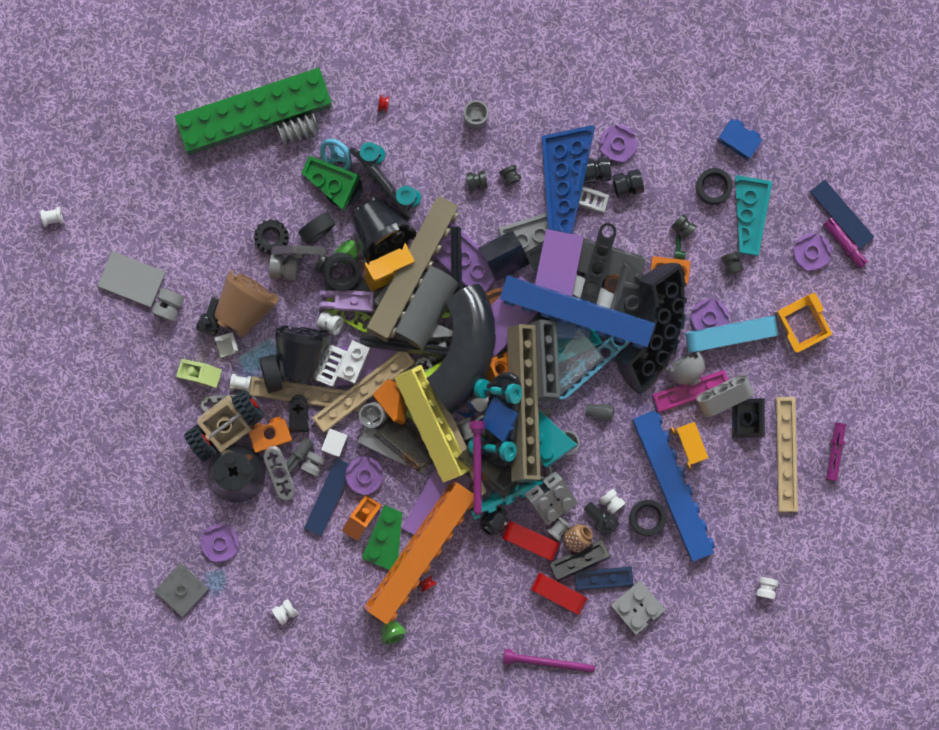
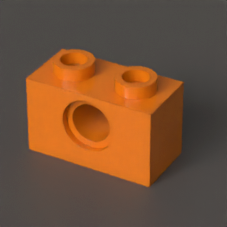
(282, 434)

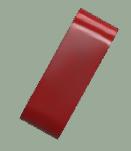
(531, 541)
(559, 593)

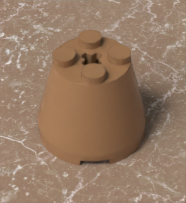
(243, 303)

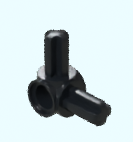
(207, 322)
(604, 522)

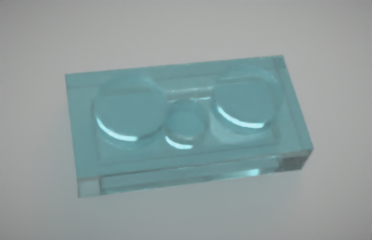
(250, 359)

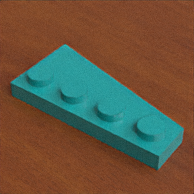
(752, 209)

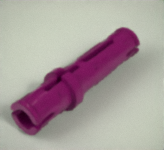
(846, 244)
(839, 428)

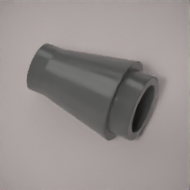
(600, 411)

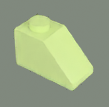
(199, 373)

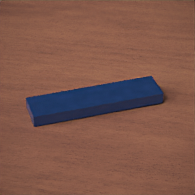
(841, 214)
(327, 498)

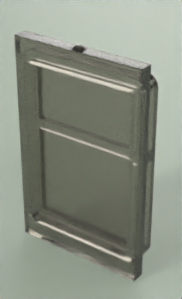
(406, 443)
(497, 478)

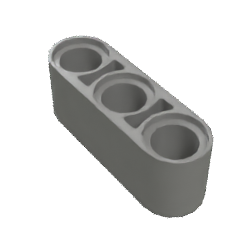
(725, 395)
(368, 439)

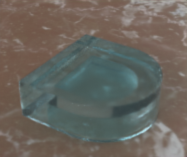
(216, 579)

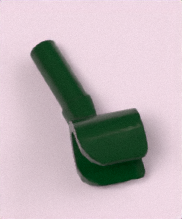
(678, 253)

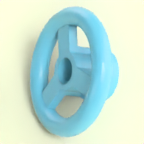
(338, 153)

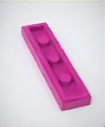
(685, 393)

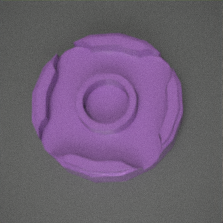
(613, 146)
(812, 252)
(709, 314)
(364, 475)
(219, 543)

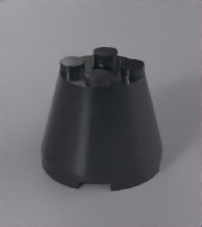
(380, 229)
(301, 352)
(249, 478)

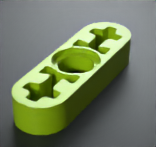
(351, 322)

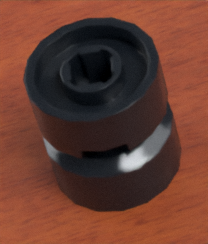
(598, 169)
(628, 183)

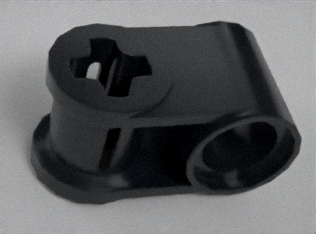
(298, 416)

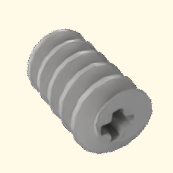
(298, 129)

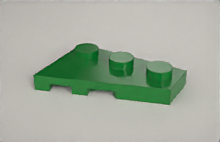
(331, 180)
(385, 539)

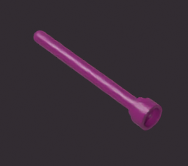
(477, 428)
(511, 657)

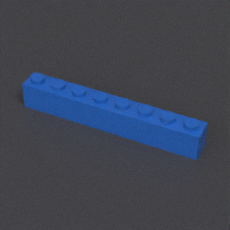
(577, 311)
(673, 486)

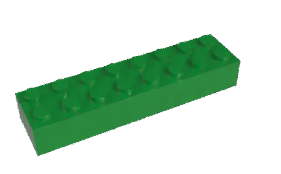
(253, 111)

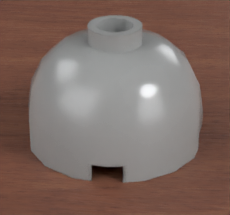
(687, 369)

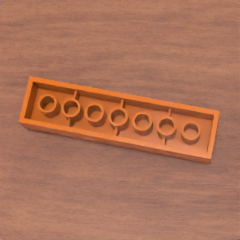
(419, 552)

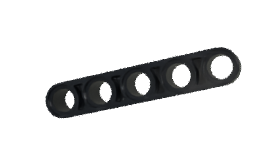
(596, 258)

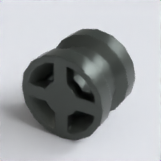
(510, 175)
(319, 268)

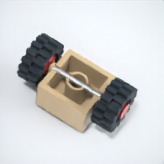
(223, 424)

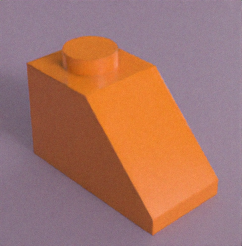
(392, 401)
(361, 517)

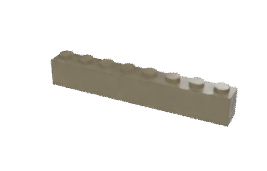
(410, 277)
(523, 363)

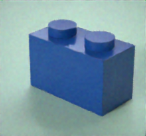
(740, 139)

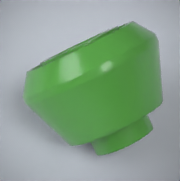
(348, 247)
(392, 632)

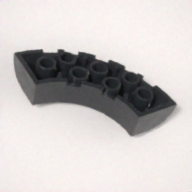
(664, 305)
(470, 347)

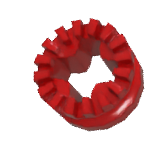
(384, 102)
(427, 583)

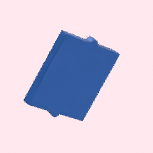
(500, 419)

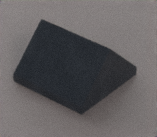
(504, 255)
(749, 419)

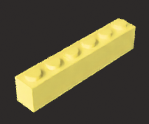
(431, 423)

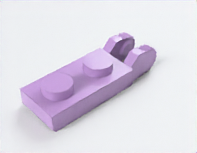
(348, 300)

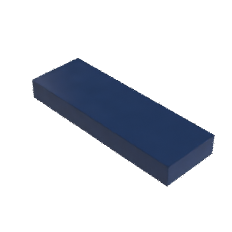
(604, 578)

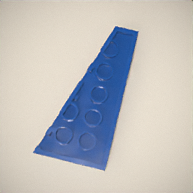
(564, 171)

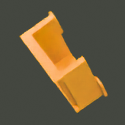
(383, 269)
(816, 307)
(691, 443)

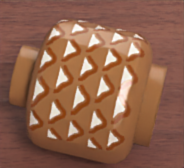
(578, 538)

